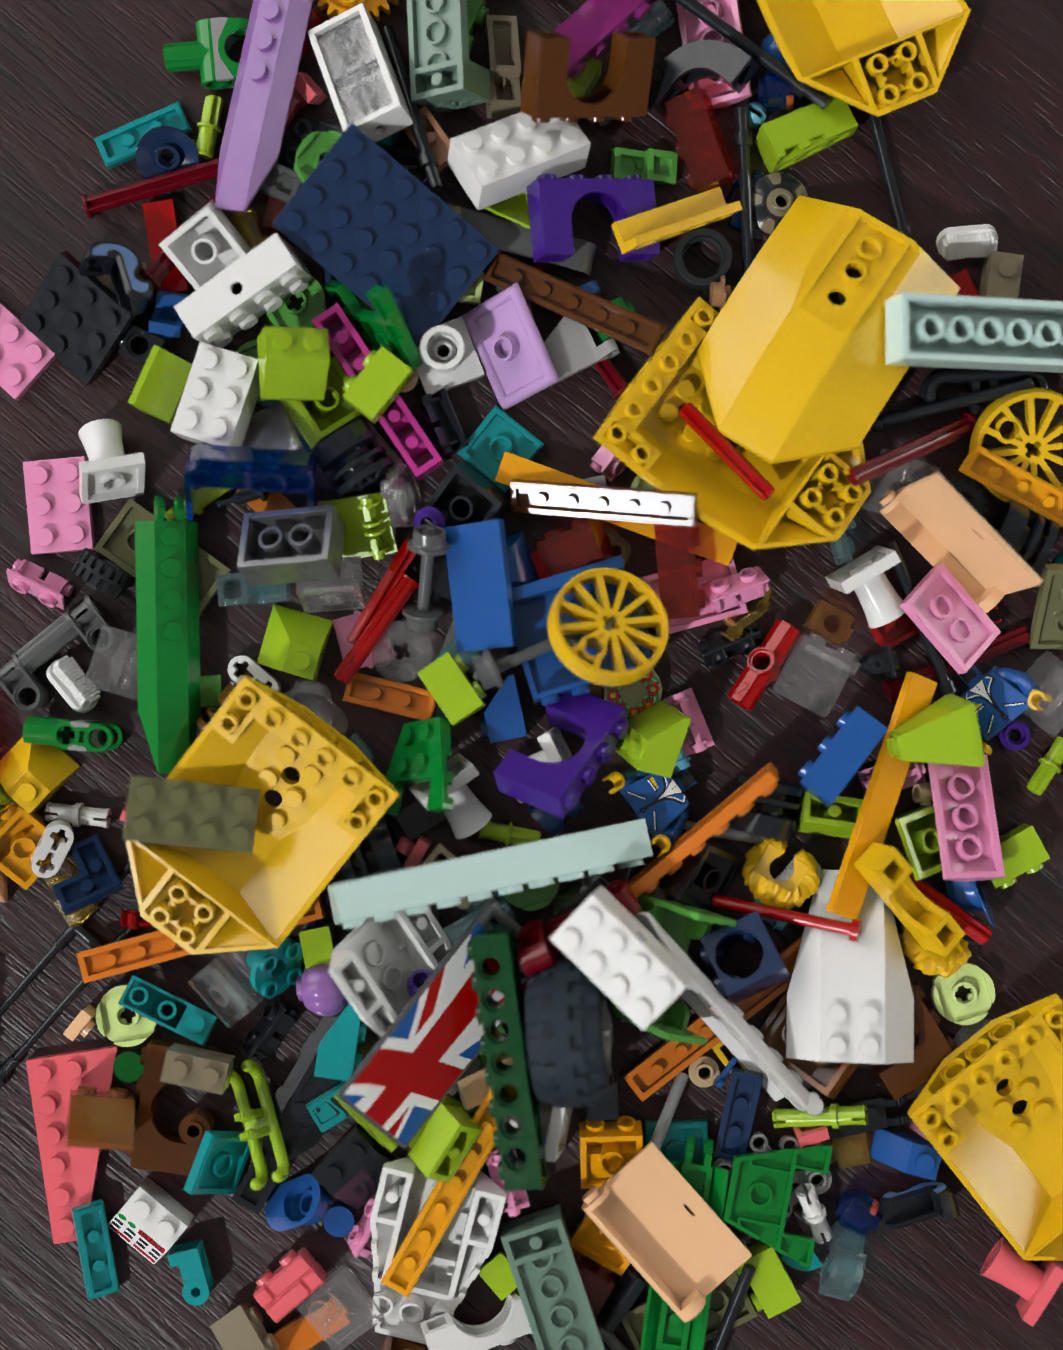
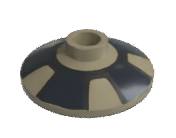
(764, 194)

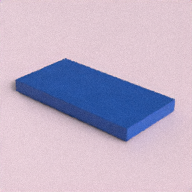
(480, 586)

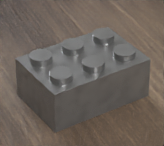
(291, 545)

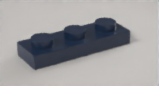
(738, 1113)

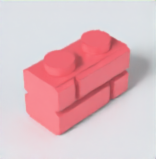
(289, 1284)

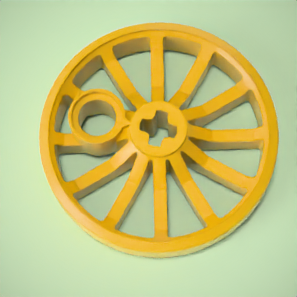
(1037, 435)
(620, 631)

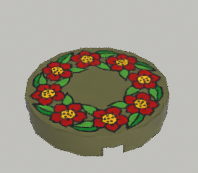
(635, 696)

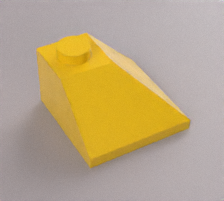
(35, 773)

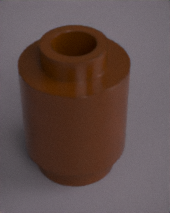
(202, 1119)

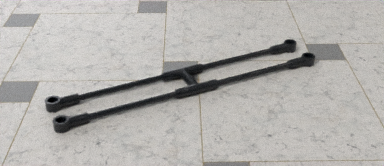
(59, 944)

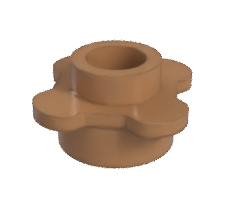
(719, 293)

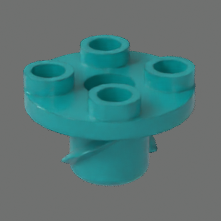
(275, 968)

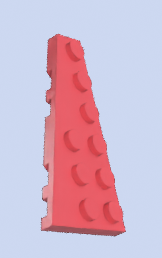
(67, 1171)

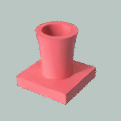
(1030, 1282)

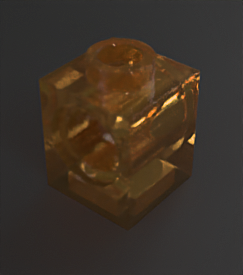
(816, 618)

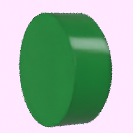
(128, 1066)

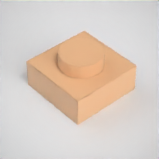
(81, 1024)

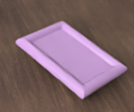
(510, 347)

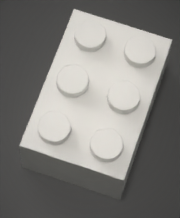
(218, 397)

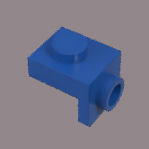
(165, 319)

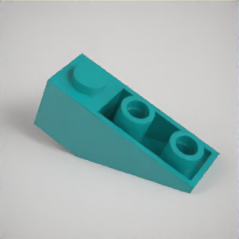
(168, 1010)
(339, 1047)

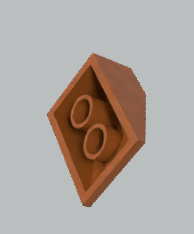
(824, 1076)
(100, 1119)

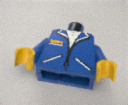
(1000, 698)
(657, 800)

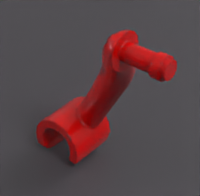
(132, 920)

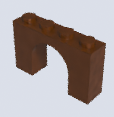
(621, 94)
(929, 1051)
(155, 1144)

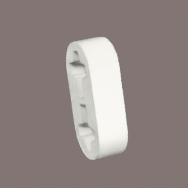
(255, 669)
(46, 845)

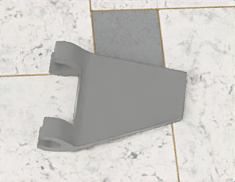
(574, 348)

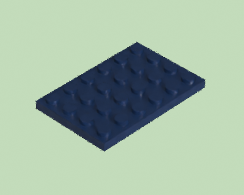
(387, 229)

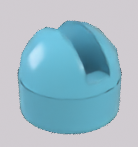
(754, 120)

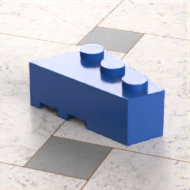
(841, 755)

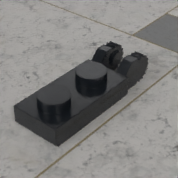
(877, 1115)

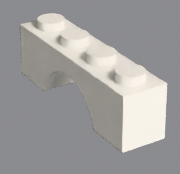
(448, 1333)

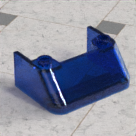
(248, 470)

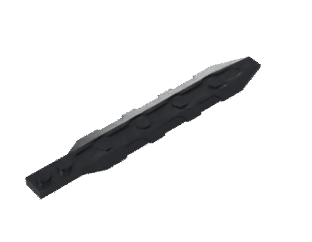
(289, 1101)

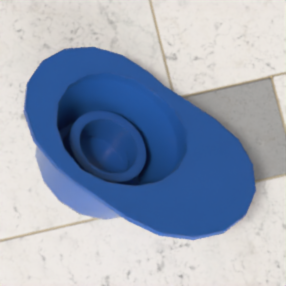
(969, 897)
(297, 1203)

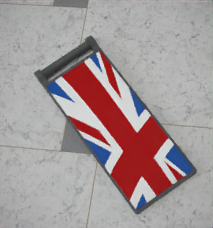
(426, 1043)

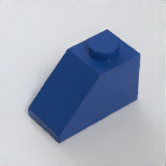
(504, 714)
(905, 1153)

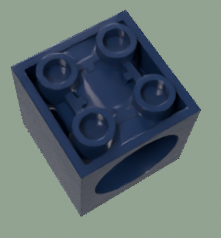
(771, 968)

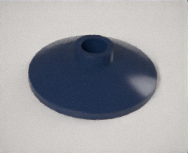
(150, 147)

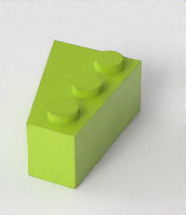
(803, 133)

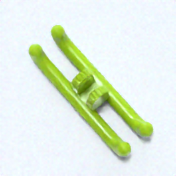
(258, 1124)

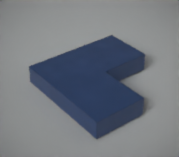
(96, 877)

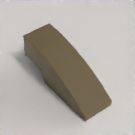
(504, 63)

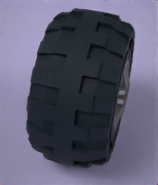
(569, 1037)

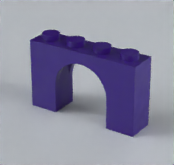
(553, 201)
(560, 784)

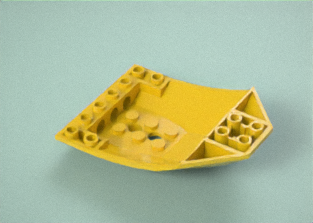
(868, 50)
(789, 365)
(646, 433)
(256, 898)
(999, 1156)

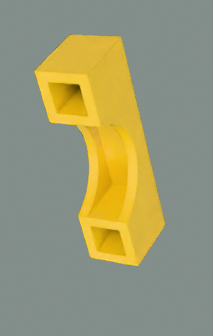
(889, 877)

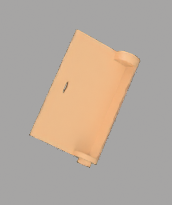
(953, 533)
(670, 1247)

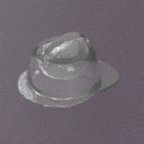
(318, 699)

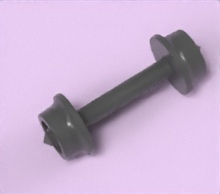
(429, 542)
(488, 671)

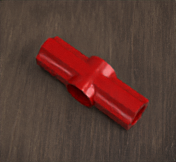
(773, 648)

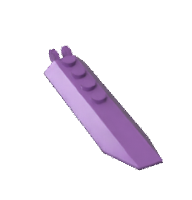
(260, 99)

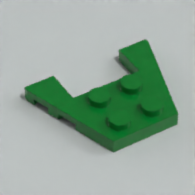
(381, 327)
(422, 758)
(761, 1194)

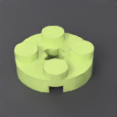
(977, 1002)
(117, 1028)

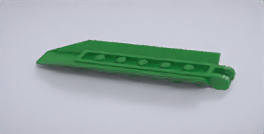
(168, 633)
(661, 1325)

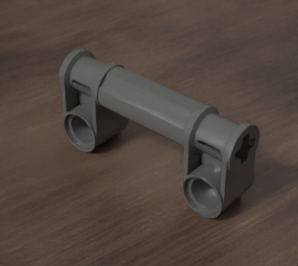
(18, 674)

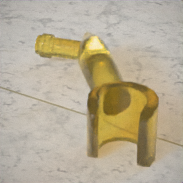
(735, 629)

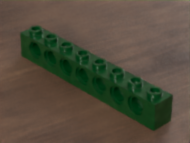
(515, 1172)

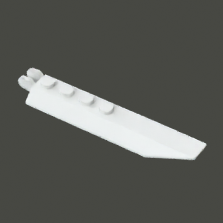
(739, 1037)

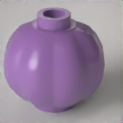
(320, 991)

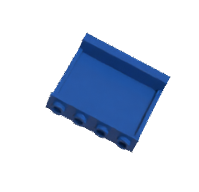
(546, 673)

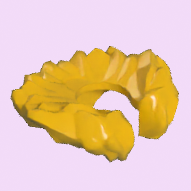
(776, 893)
(930, 962)

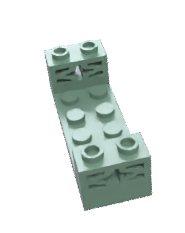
(439, 57)
(550, 1281)

